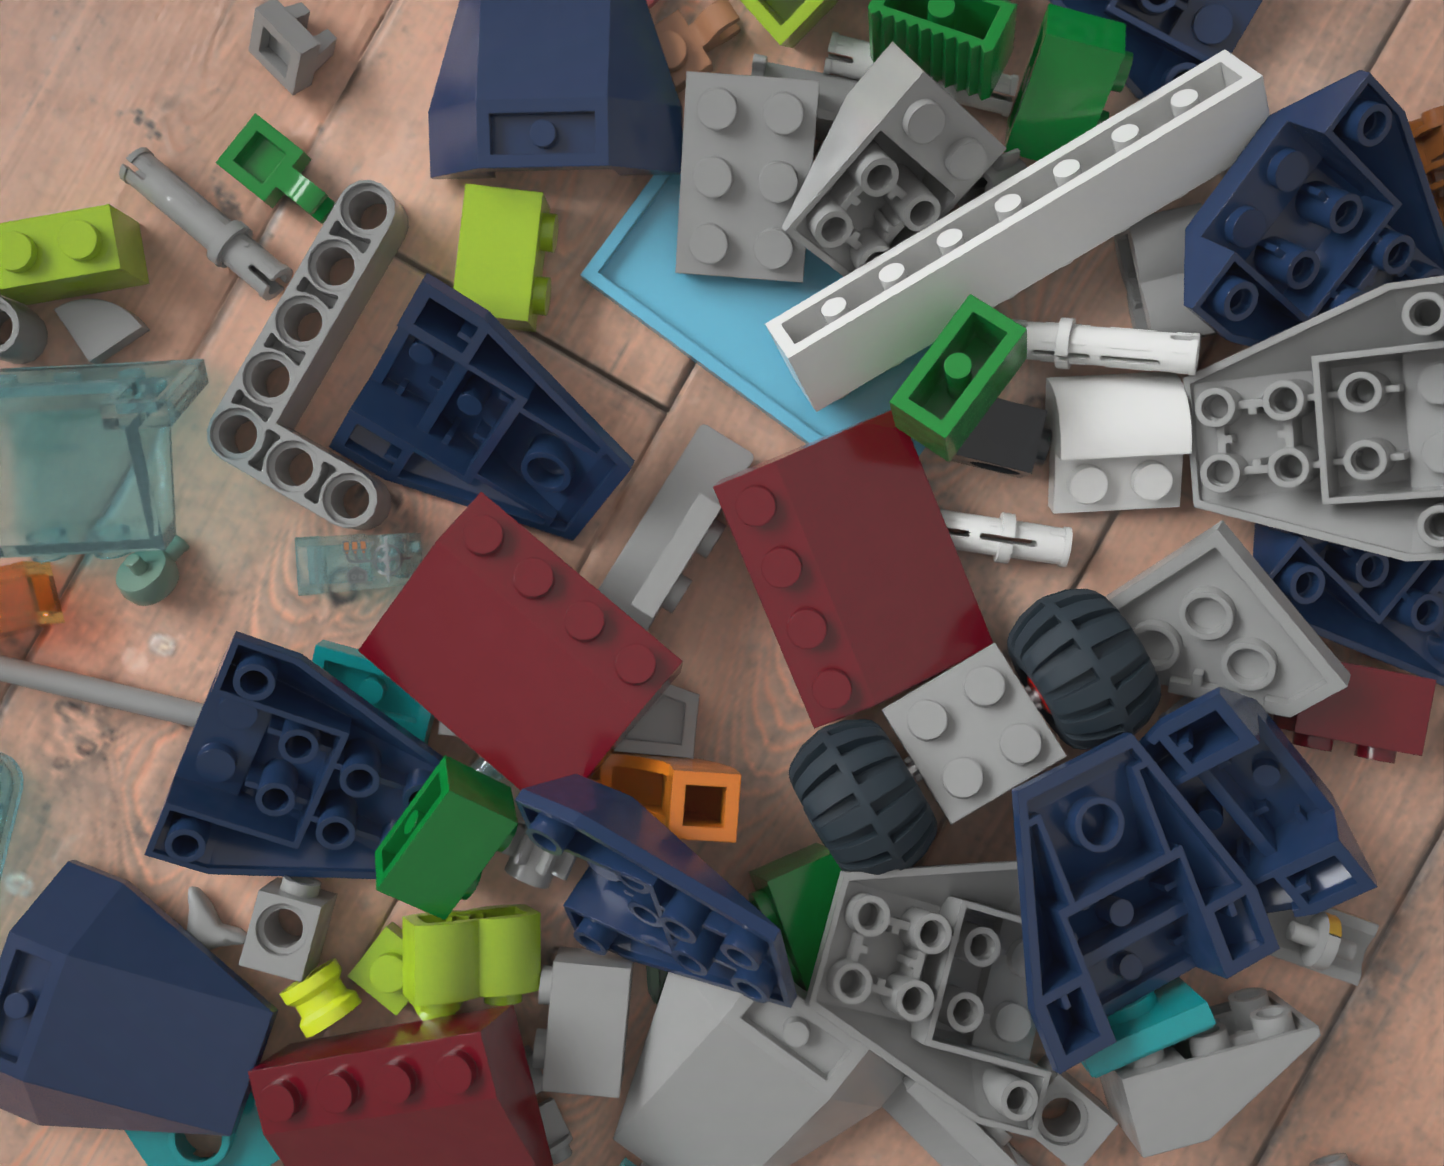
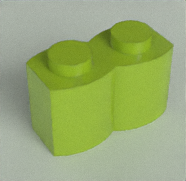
(471, 956)

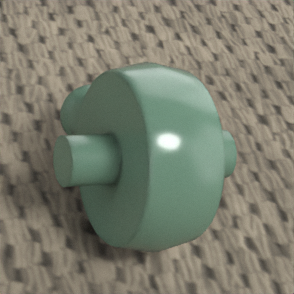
(150, 575)

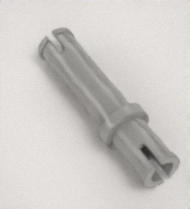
(226, 241)

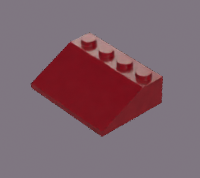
(853, 567)
(518, 651)
(405, 1096)

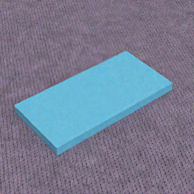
(724, 318)

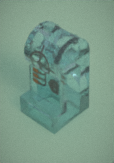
(355, 562)

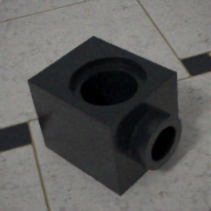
(1007, 440)

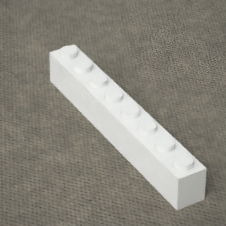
(1022, 228)

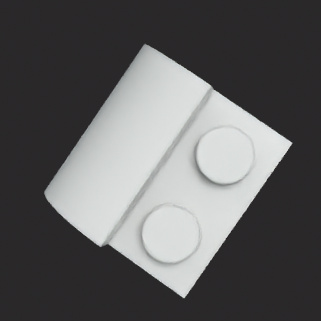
(1116, 441)

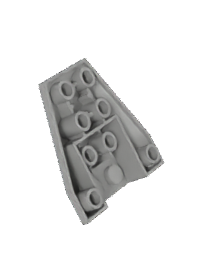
(1333, 426)
(936, 985)
(744, 1081)

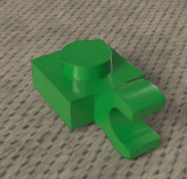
(273, 167)

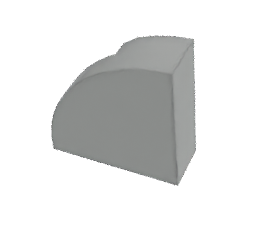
(100, 327)

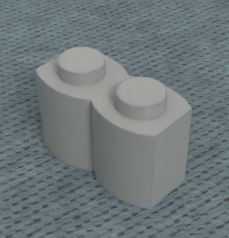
(1153, 272)

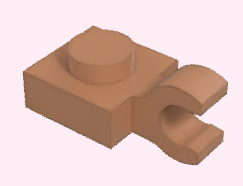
(687, 44)

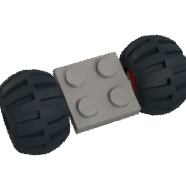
(976, 731)

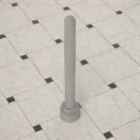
(99, 691)

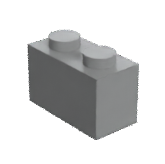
(586, 1022)

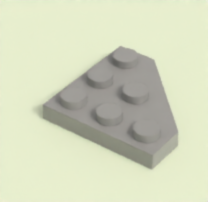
(1223, 622)

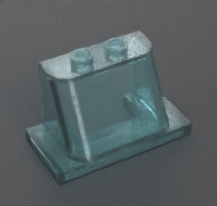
(91, 456)

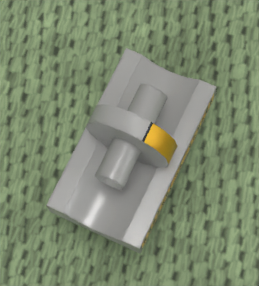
(1324, 942)

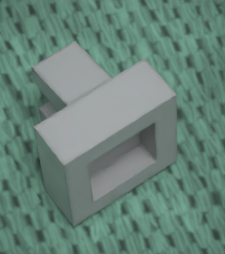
(286, 46)

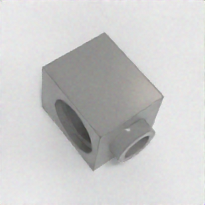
(270, 946)
(1081, 1127)

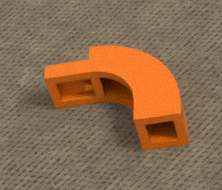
(686, 795)

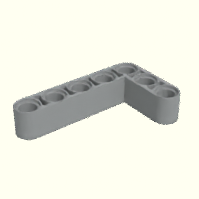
(309, 362)

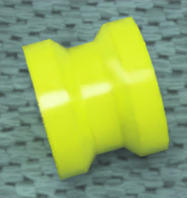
(321, 998)

